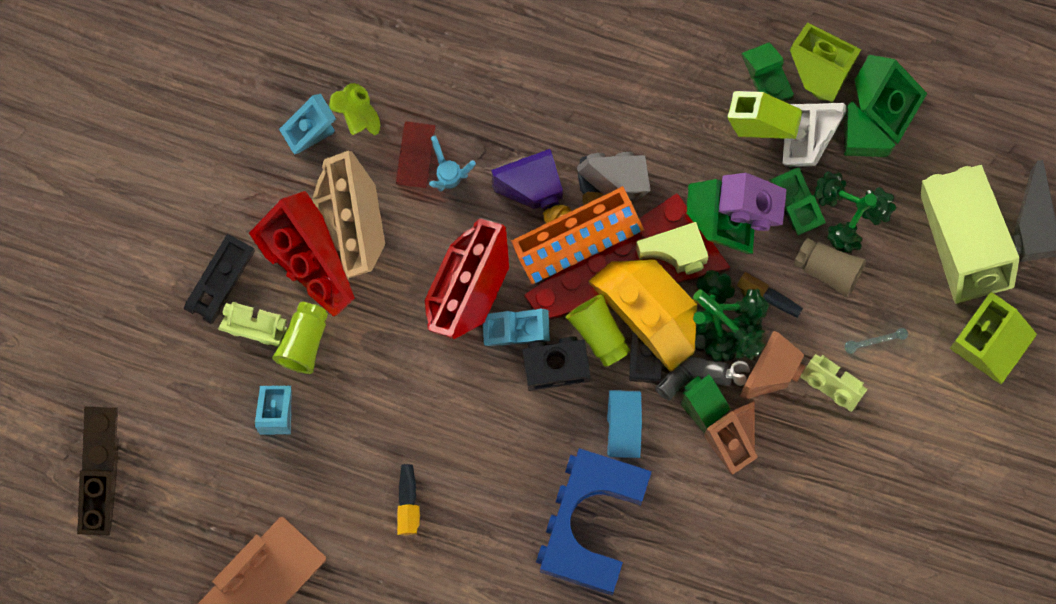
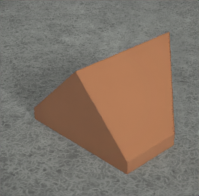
(734, 438)

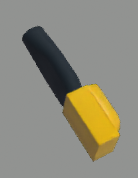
(407, 514)

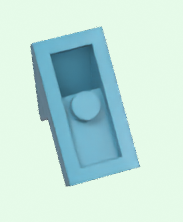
(309, 124)

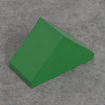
(863, 136)

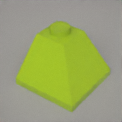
(823, 61)

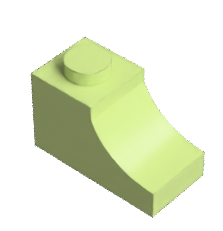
(679, 247)

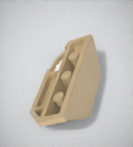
(351, 212)

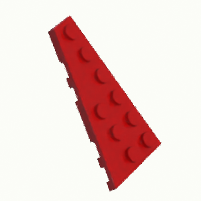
(571, 286)

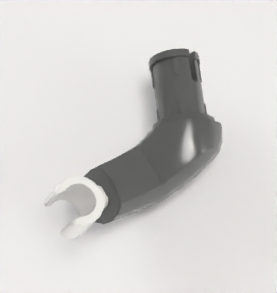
(694, 366)

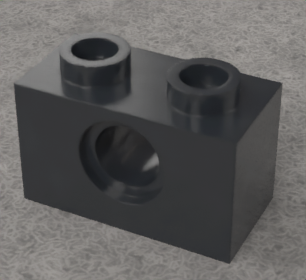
(541, 376)

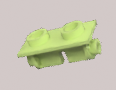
(267, 328)
(844, 391)

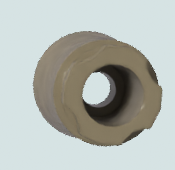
(830, 266)

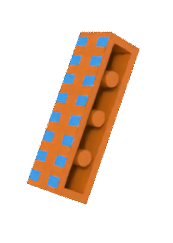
(577, 235)

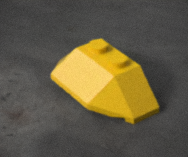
(651, 307)

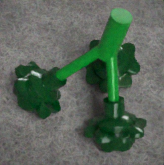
(873, 206)
(727, 345)

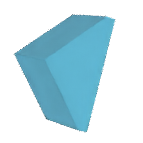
(274, 410)

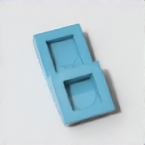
(516, 327)

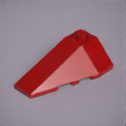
(301, 244)

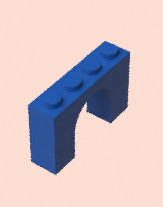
(589, 476)

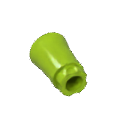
(599, 330)
(302, 339)

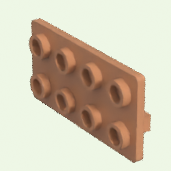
(267, 568)

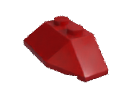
(468, 280)

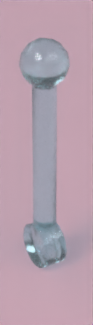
(851, 346)

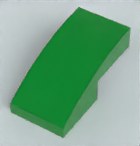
(800, 205)

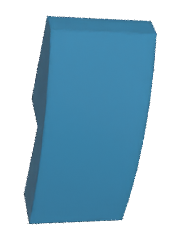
(624, 424)

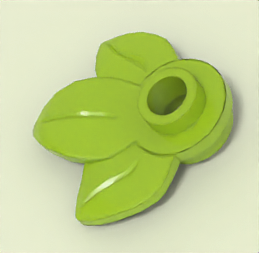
(356, 107)

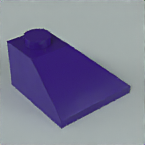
(530, 181)

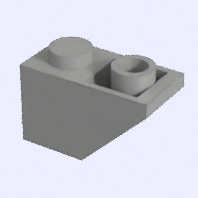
(617, 171)

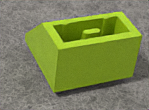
(994, 338)

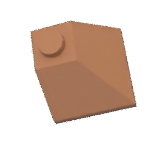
(775, 368)

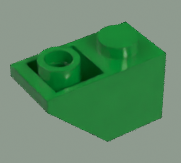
(704, 402)

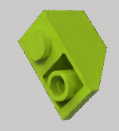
(763, 116)

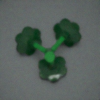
(719, 288)

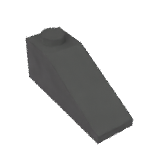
(1036, 222)

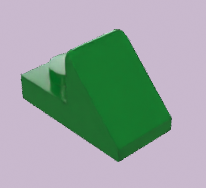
(767, 72)

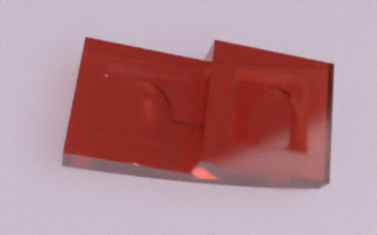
(415, 154)

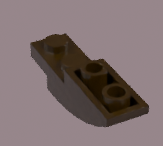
(98, 471)

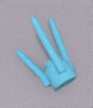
(448, 171)

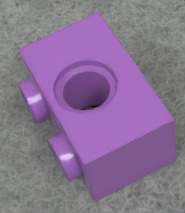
(752, 201)

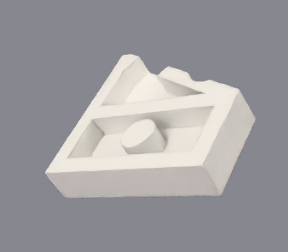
(814, 133)

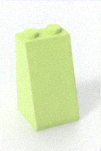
(969, 233)

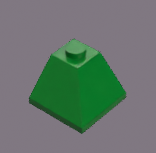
(888, 95)
(717, 227)

